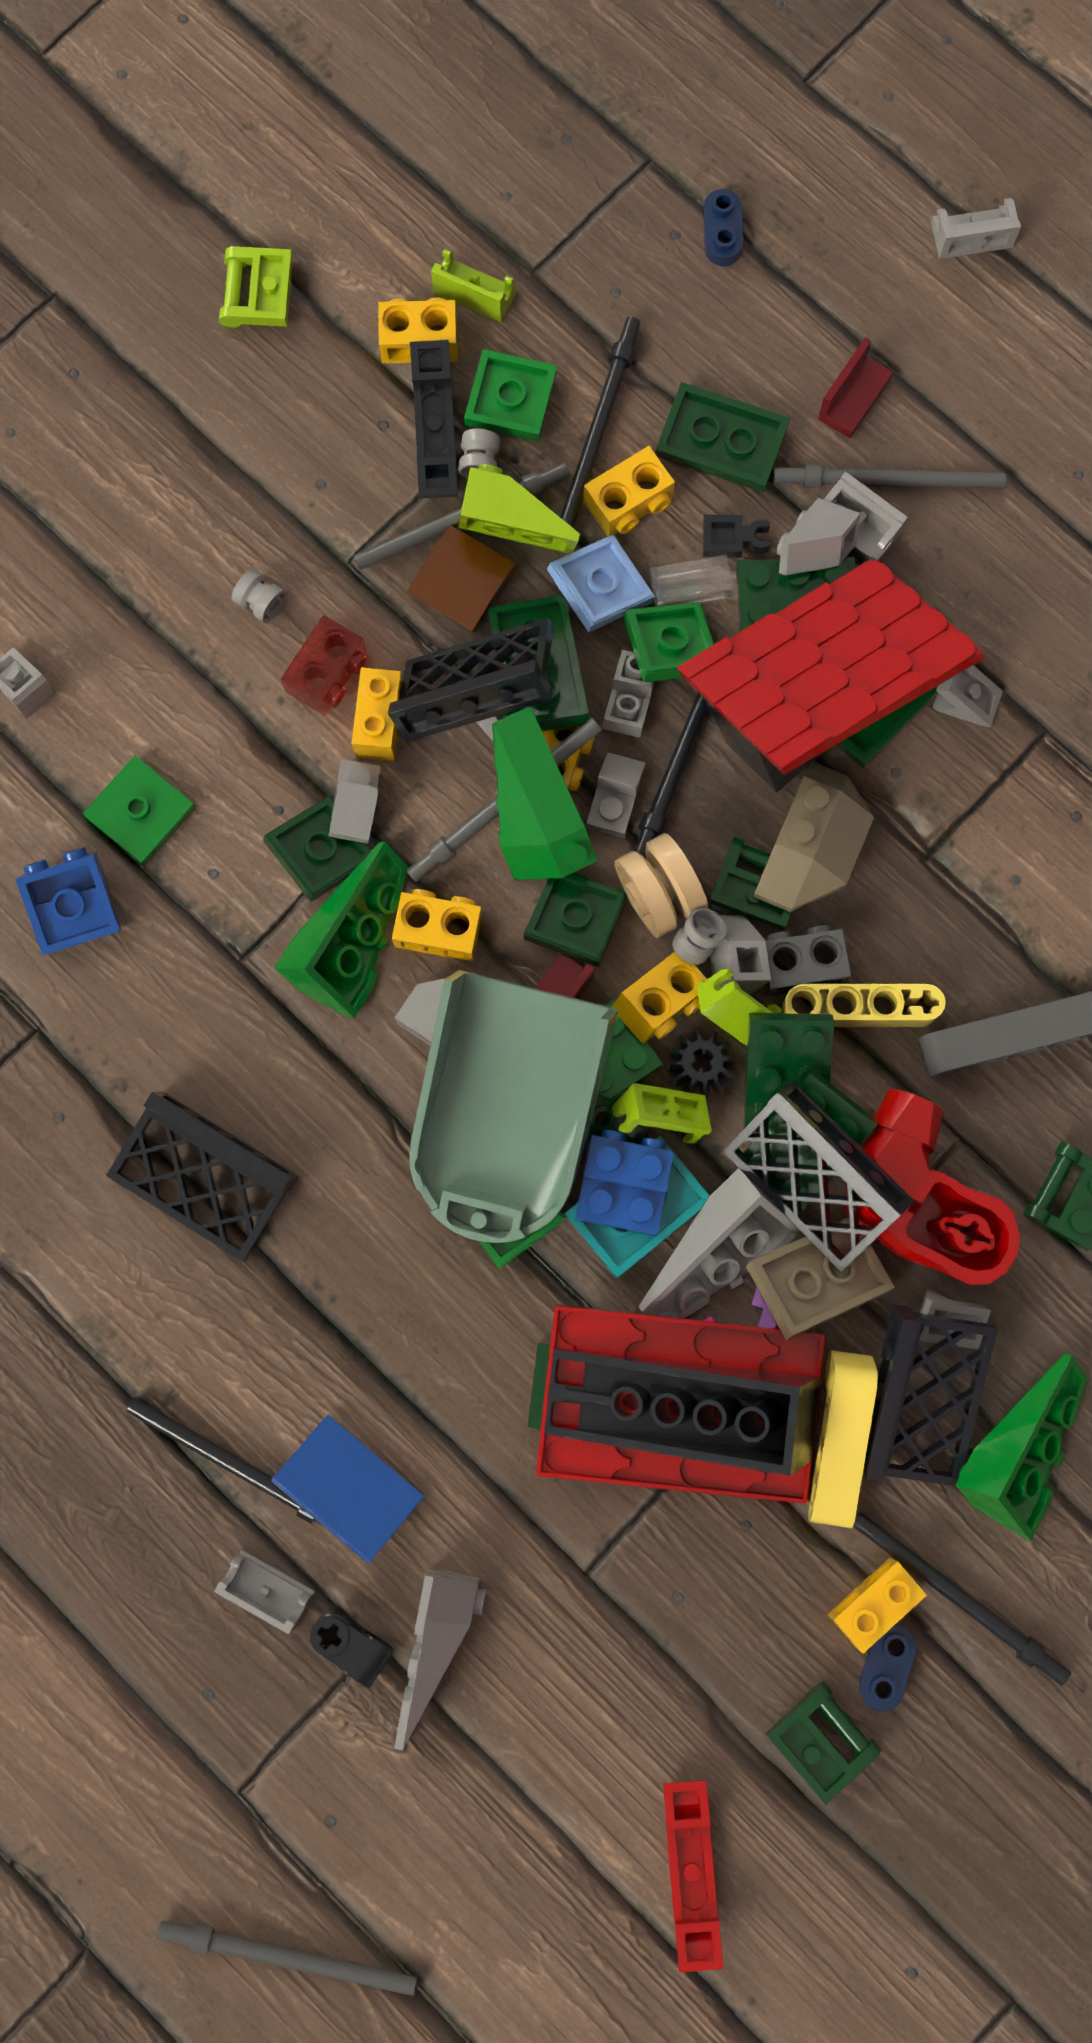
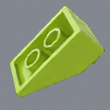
(506, 510)

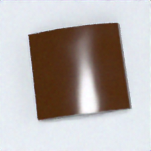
(461, 578)

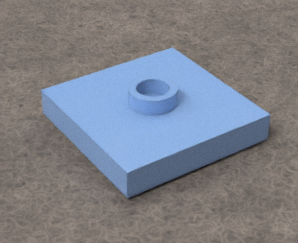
(600, 583)

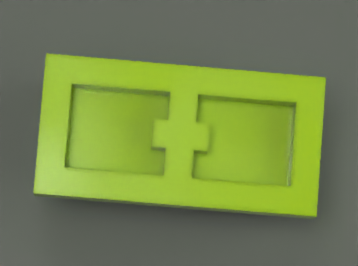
(472, 288)
(729, 1005)
(663, 1110)

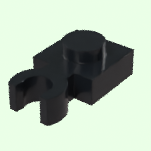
(728, 536)

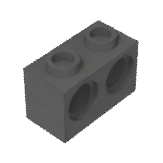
(806, 967)

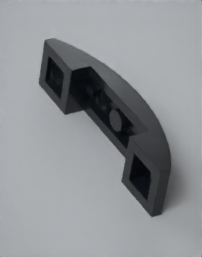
(434, 419)

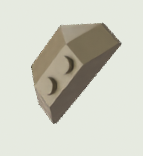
(816, 841)

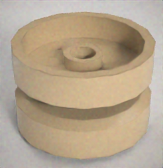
(660, 884)

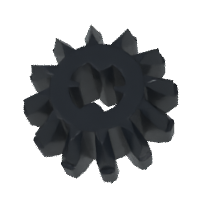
(686, 1059)

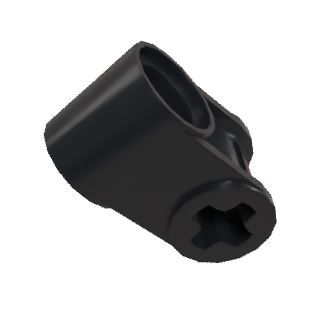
(357, 1654)

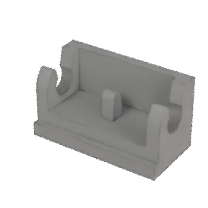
(976, 231)
(879, 521)
(265, 1591)

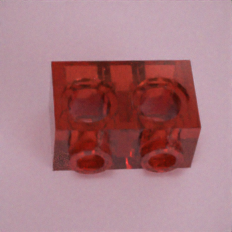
(315, 662)

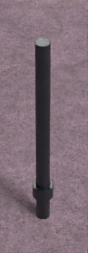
(620, 359)
(653, 821)
(213, 1453)
(1027, 1649)

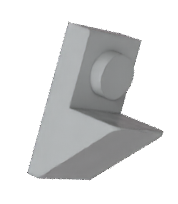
(23, 683)
(969, 697)
(615, 795)
(354, 801)
(941, 1306)

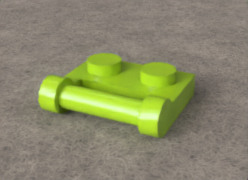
(268, 287)

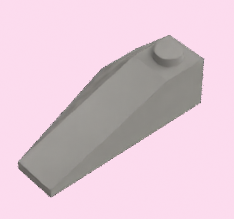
(724, 1237)
(441, 1624)

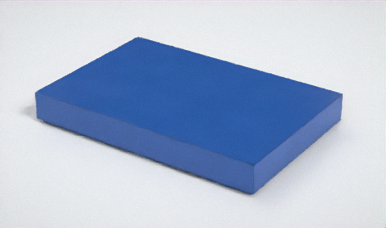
(347, 1489)

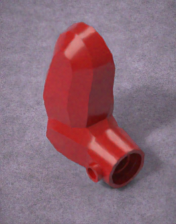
(947, 1224)

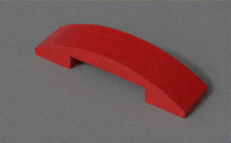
(692, 1876)

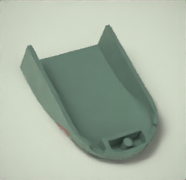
(506, 1104)

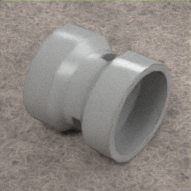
(479, 448)
(261, 597)
(699, 936)

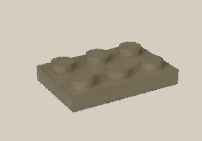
(809, 1289)

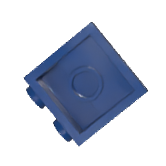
(68, 901)
(625, 1183)

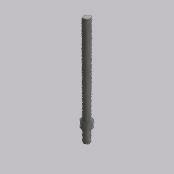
(813, 476)
(531, 482)
(444, 849)
(203, 1939)

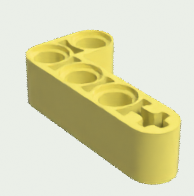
(862, 997)
(843, 1438)

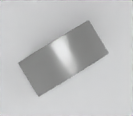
(628, 698)

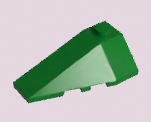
(537, 816)
(339, 945)
(1015, 1460)

